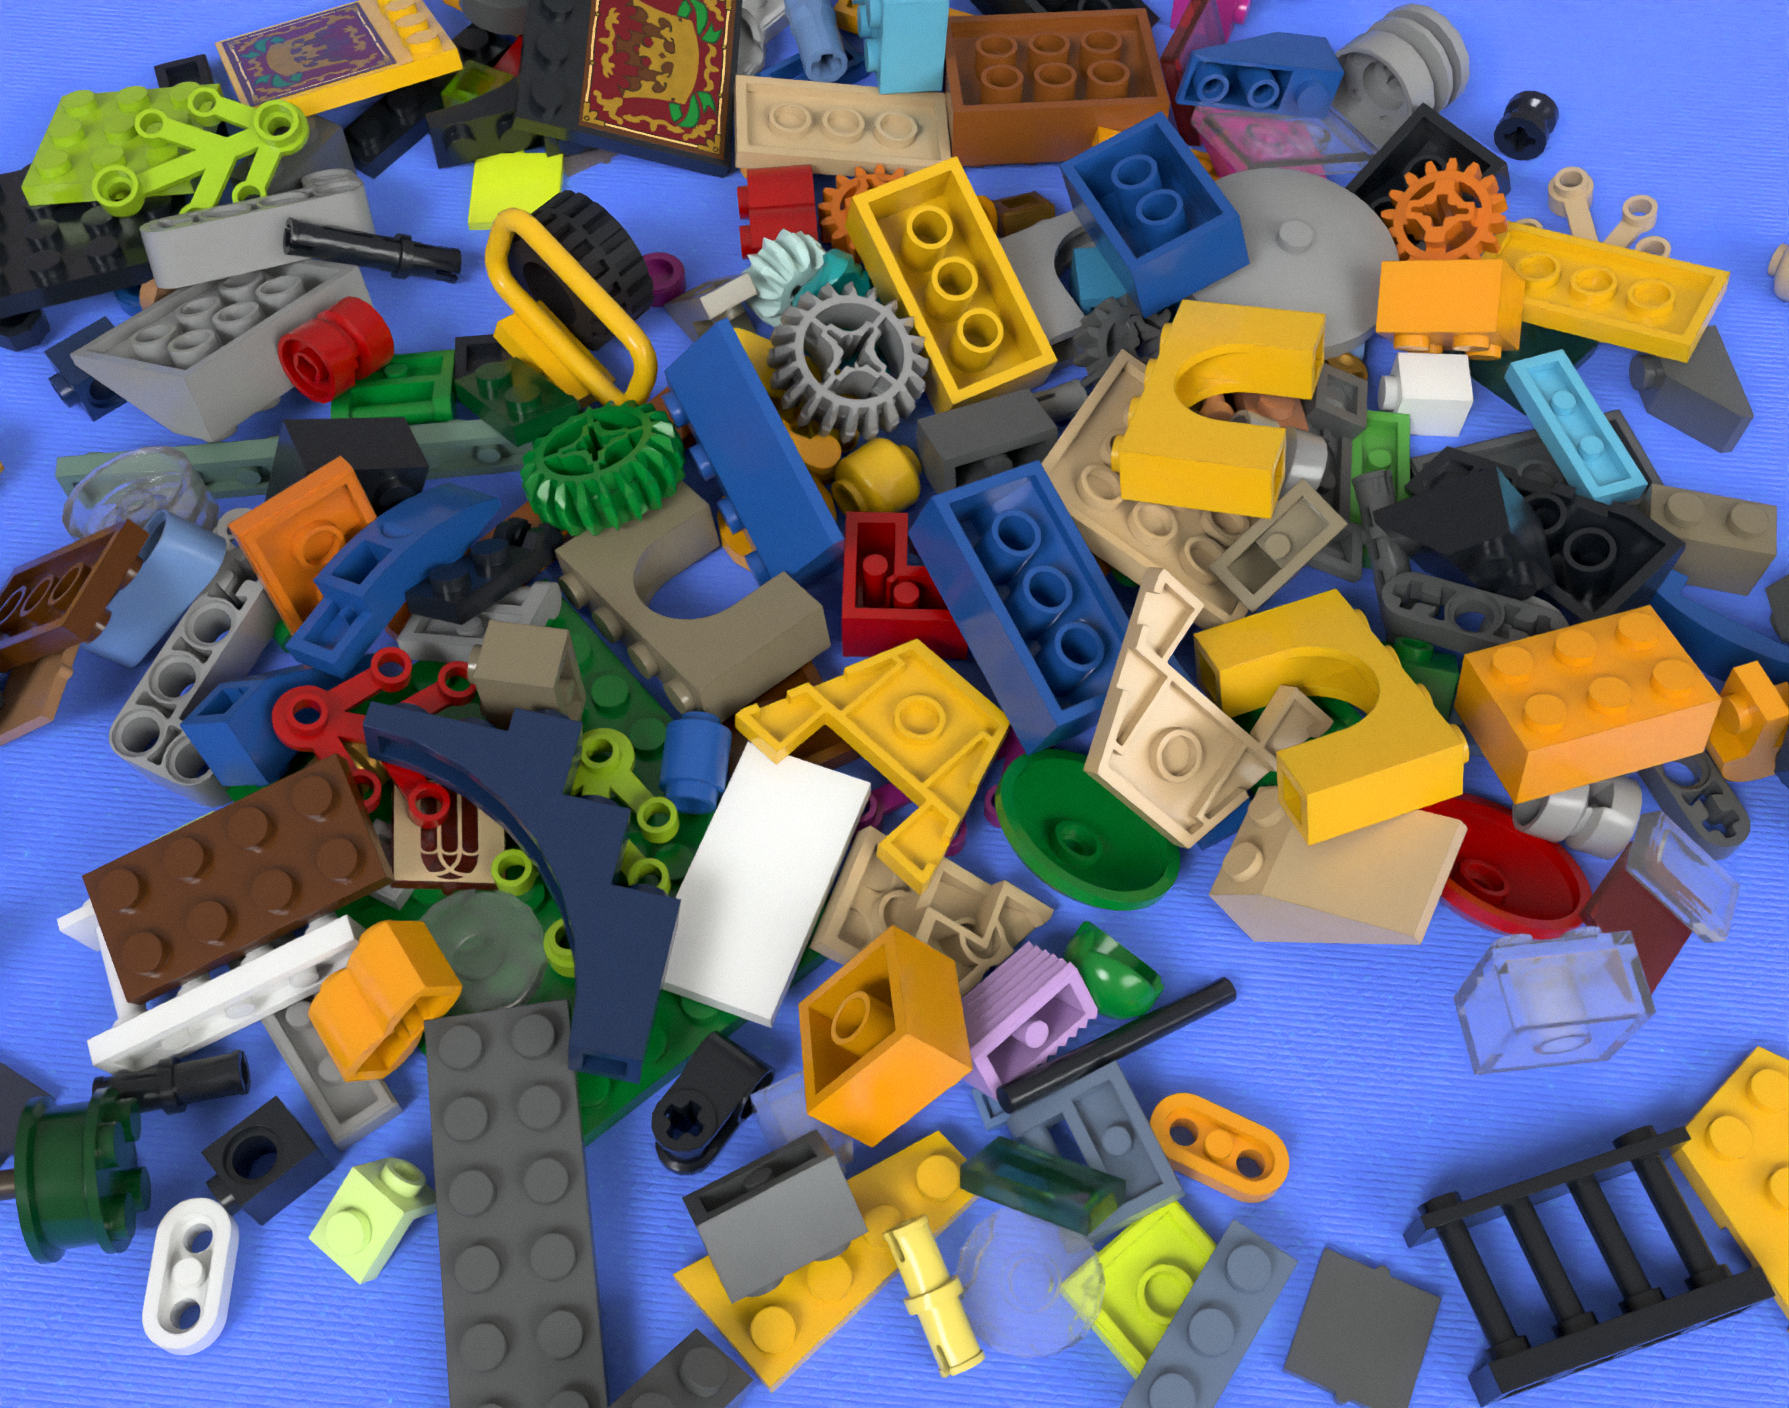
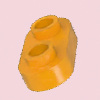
(1218, 1142)

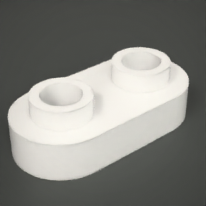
(188, 1278)

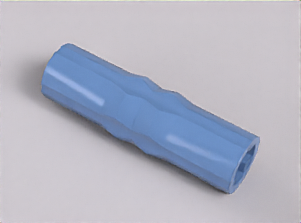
(817, 39)

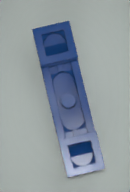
(1714, 640)

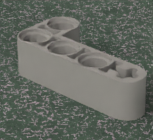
(250, 232)
(190, 656)

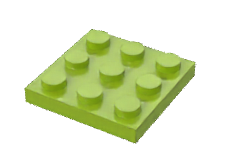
(100, 132)

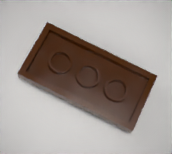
(66, 594)
(237, 879)

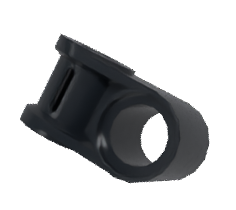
(709, 1095)

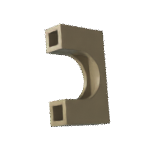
(703, 662)

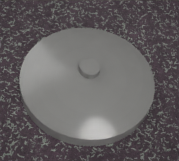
(1307, 252)

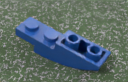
(374, 570)

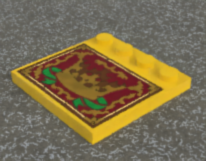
(339, 55)

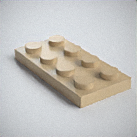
(837, 126)

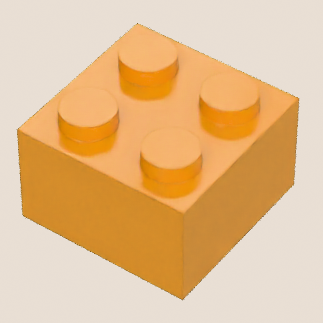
(1451, 306)
(883, 1037)

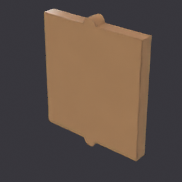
(34, 693)

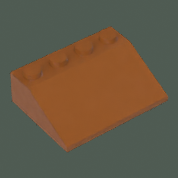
(1046, 81)

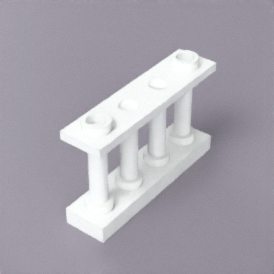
(214, 1007)

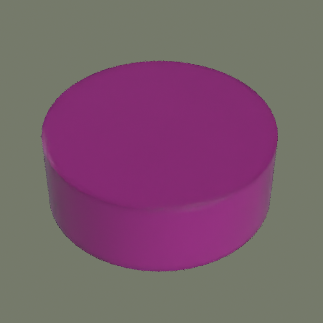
(667, 277)

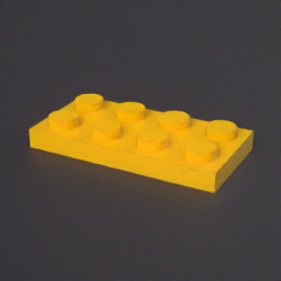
(1612, 291)

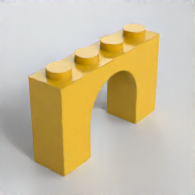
(1207, 462)
(1357, 776)

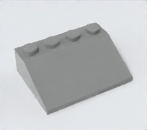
(211, 347)

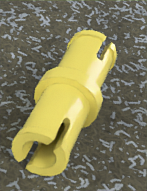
(933, 1296)

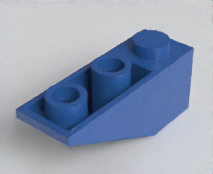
(1264, 75)
(236, 727)

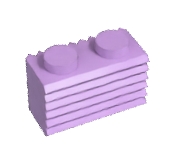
(1023, 1016)

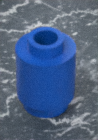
(695, 762)

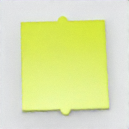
(512, 181)

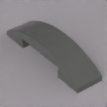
(1338, 416)

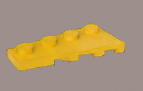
(813, 1302)

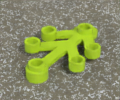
(210, 155)
(600, 780)

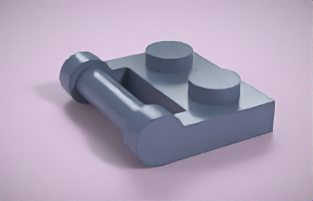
(1111, 1138)

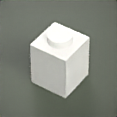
(1431, 390)

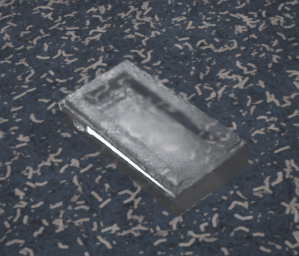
(1683, 877)

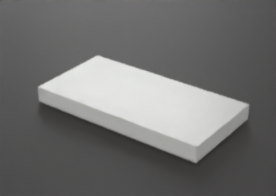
(761, 882)

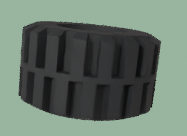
(600, 248)

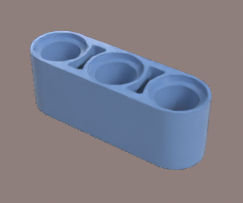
(174, 571)

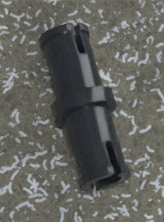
(178, 1084)

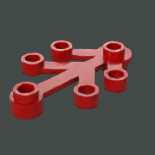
(339, 724)

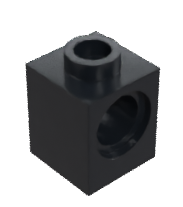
(265, 1131)

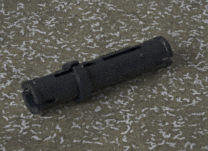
(363, 249)

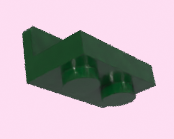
(516, 400)

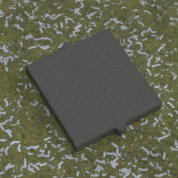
(1361, 1334)

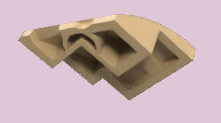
(955, 915)

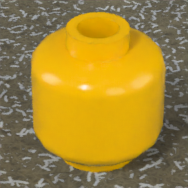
(877, 478)

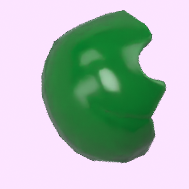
(1114, 976)

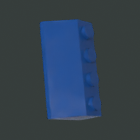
(752, 460)
(1025, 600)

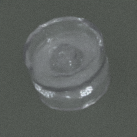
(135, 489)

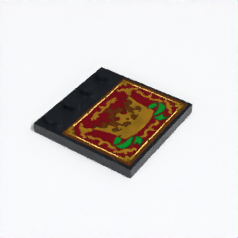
(633, 77)

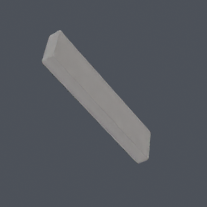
(344, 1108)

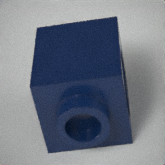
(76, 385)

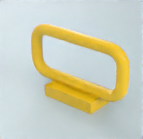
(542, 339)

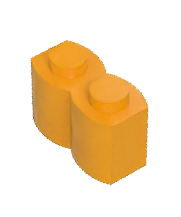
(379, 1002)

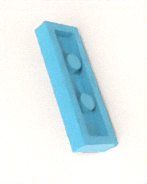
(1574, 428)

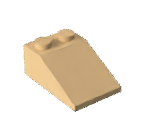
(1346, 889)

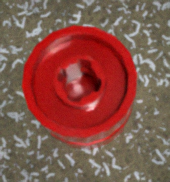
(335, 349)

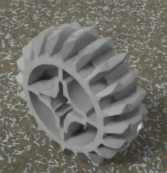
(816, 328)

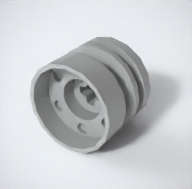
(1398, 66)

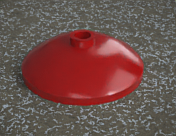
(1510, 877)

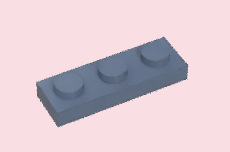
(1214, 1324)

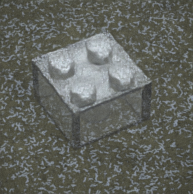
(1553, 1001)

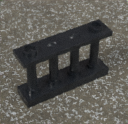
(1579, 1336)

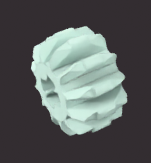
(781, 271)

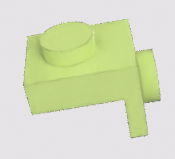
(372, 1215)

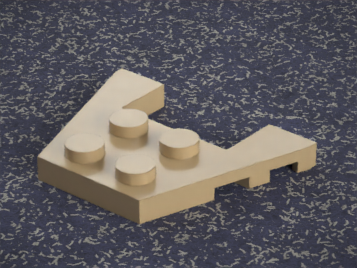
(1166, 743)

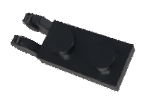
(486, 572)

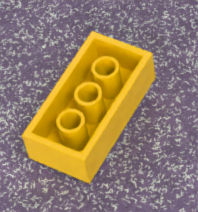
(944, 265)

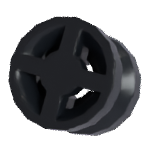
(1538, 117)

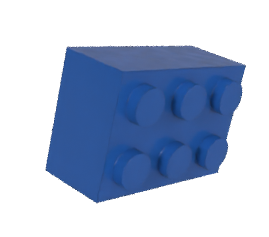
(1155, 214)

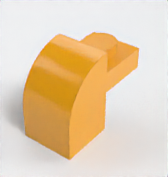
(1749, 724)

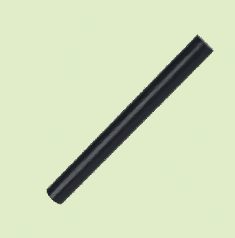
(1115, 1045)

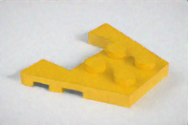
(911, 724)
(1742, 1163)

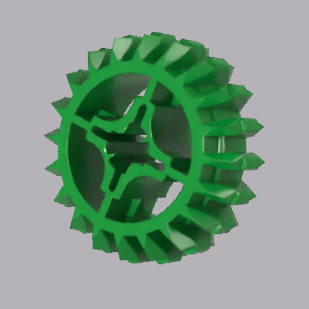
(603, 467)

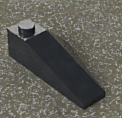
(1599, 553)

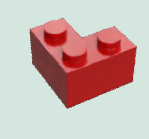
(885, 597)

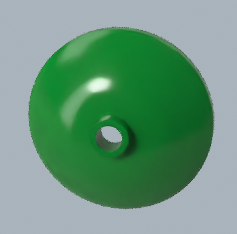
(1081, 834)

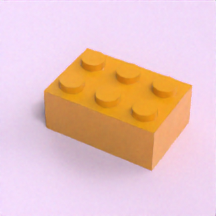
(1585, 703)

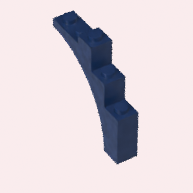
(577, 844)

